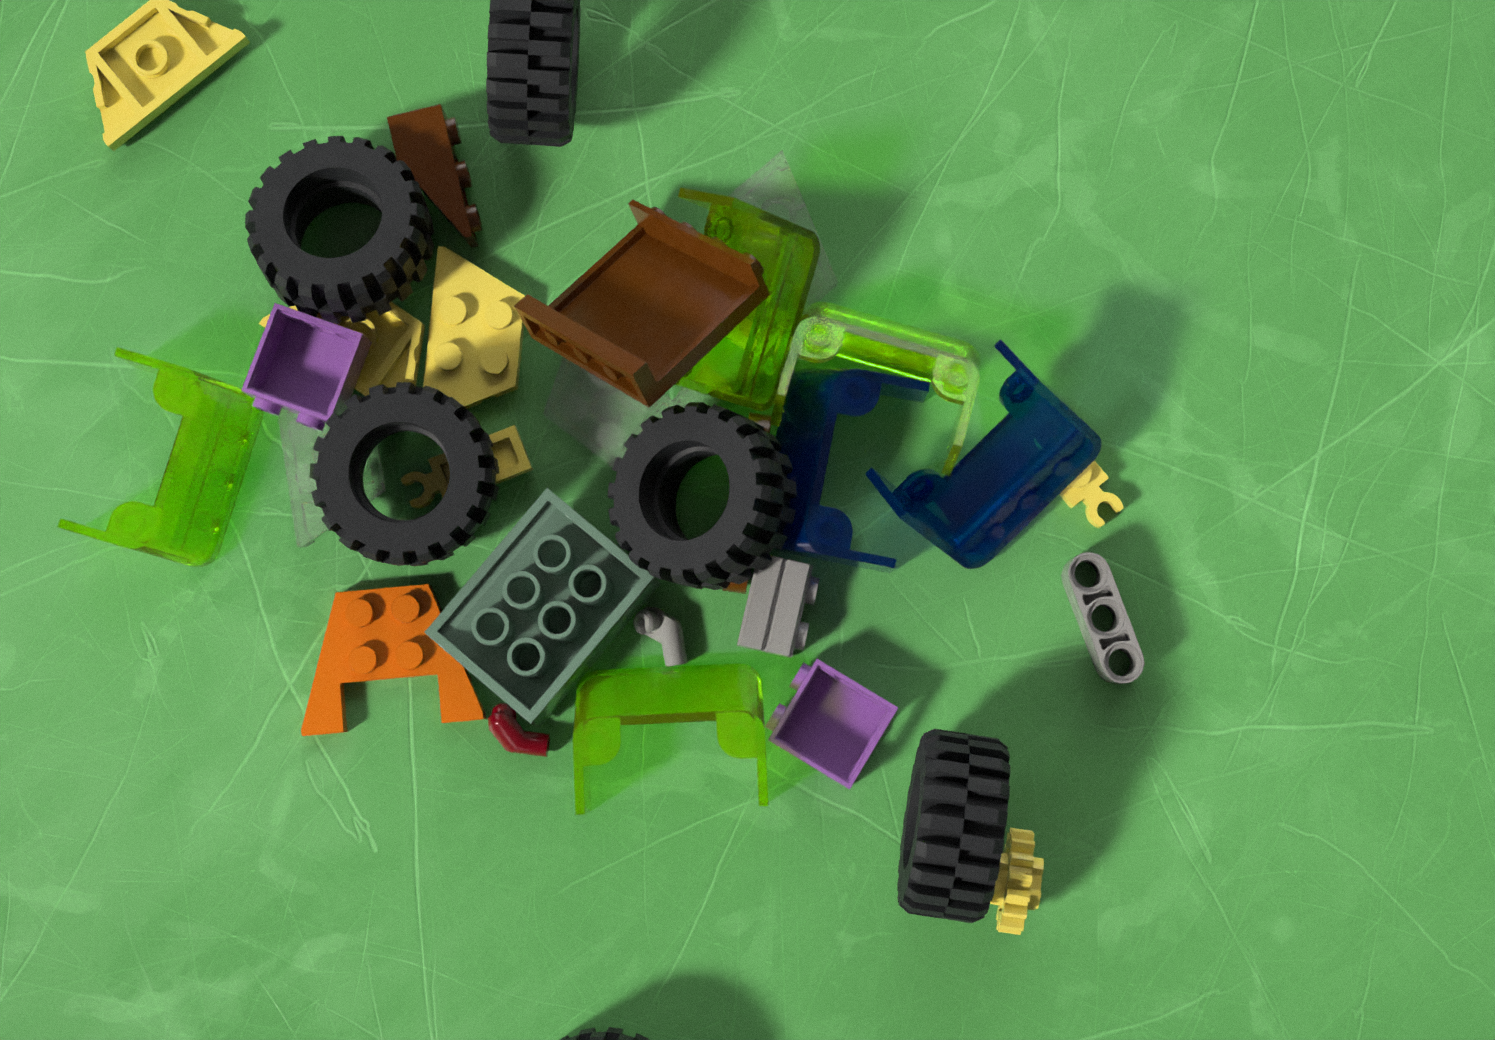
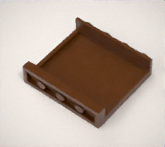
(649, 305)

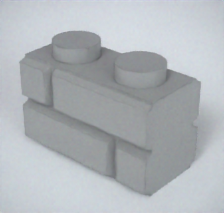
(776, 607)

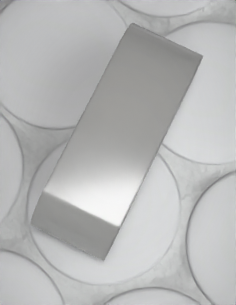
(1121, 633)

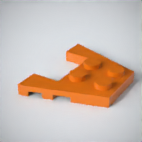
(383, 638)

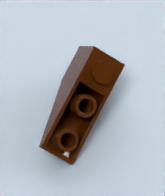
(426, 145)

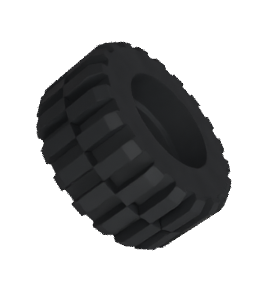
(533, 71)
(324, 178)
(352, 440)
(649, 486)
(954, 826)

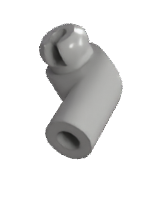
(665, 630)

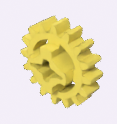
(1017, 882)

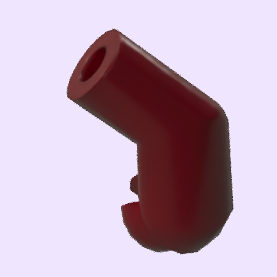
(512, 736)

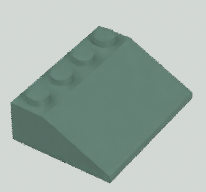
(542, 608)

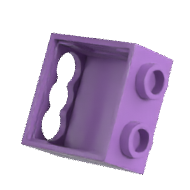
(305, 366)
(830, 722)

